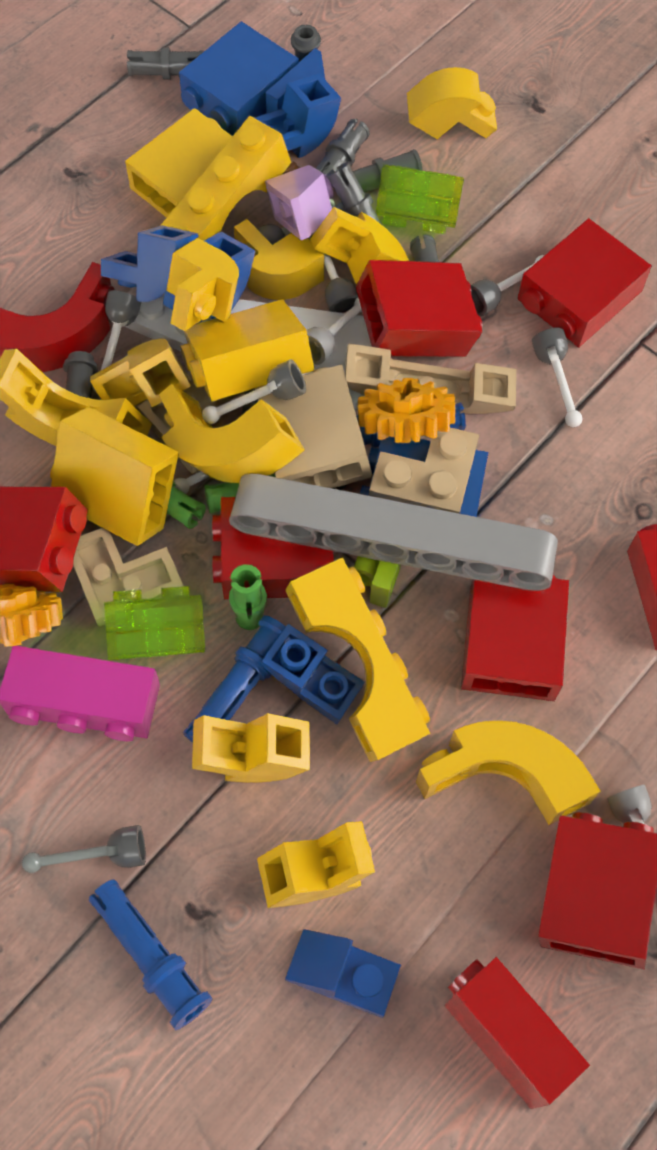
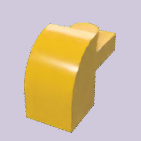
(451, 98)
(356, 241)
(281, 268)
(202, 284)
(141, 374)
(252, 752)
(316, 868)

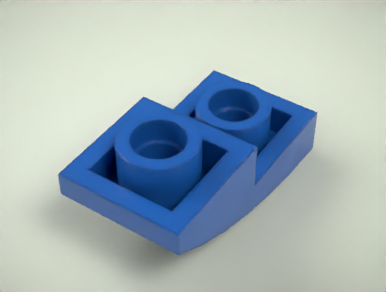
(312, 675)

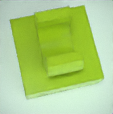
(380, 577)

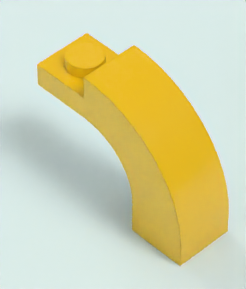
(41, 404)
(252, 444)
(518, 751)

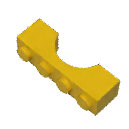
(240, 167)
(333, 604)

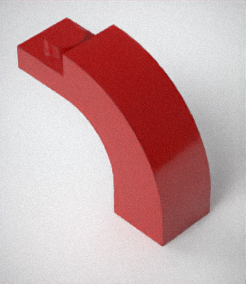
(73, 327)

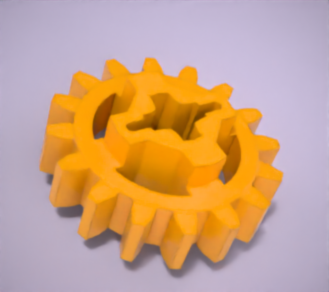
(406, 410)
(26, 613)

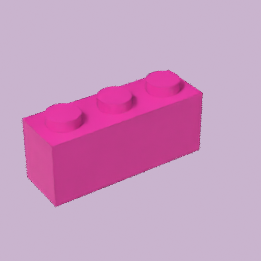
(79, 693)

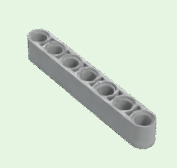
(395, 532)

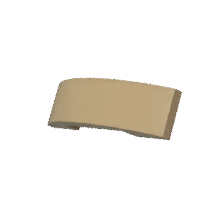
(480, 390)

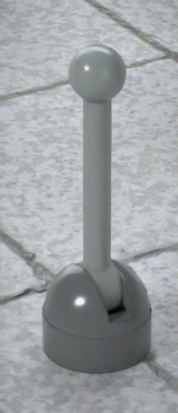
(124, 849)

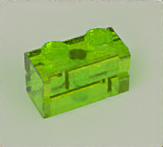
(419, 197)
(153, 625)

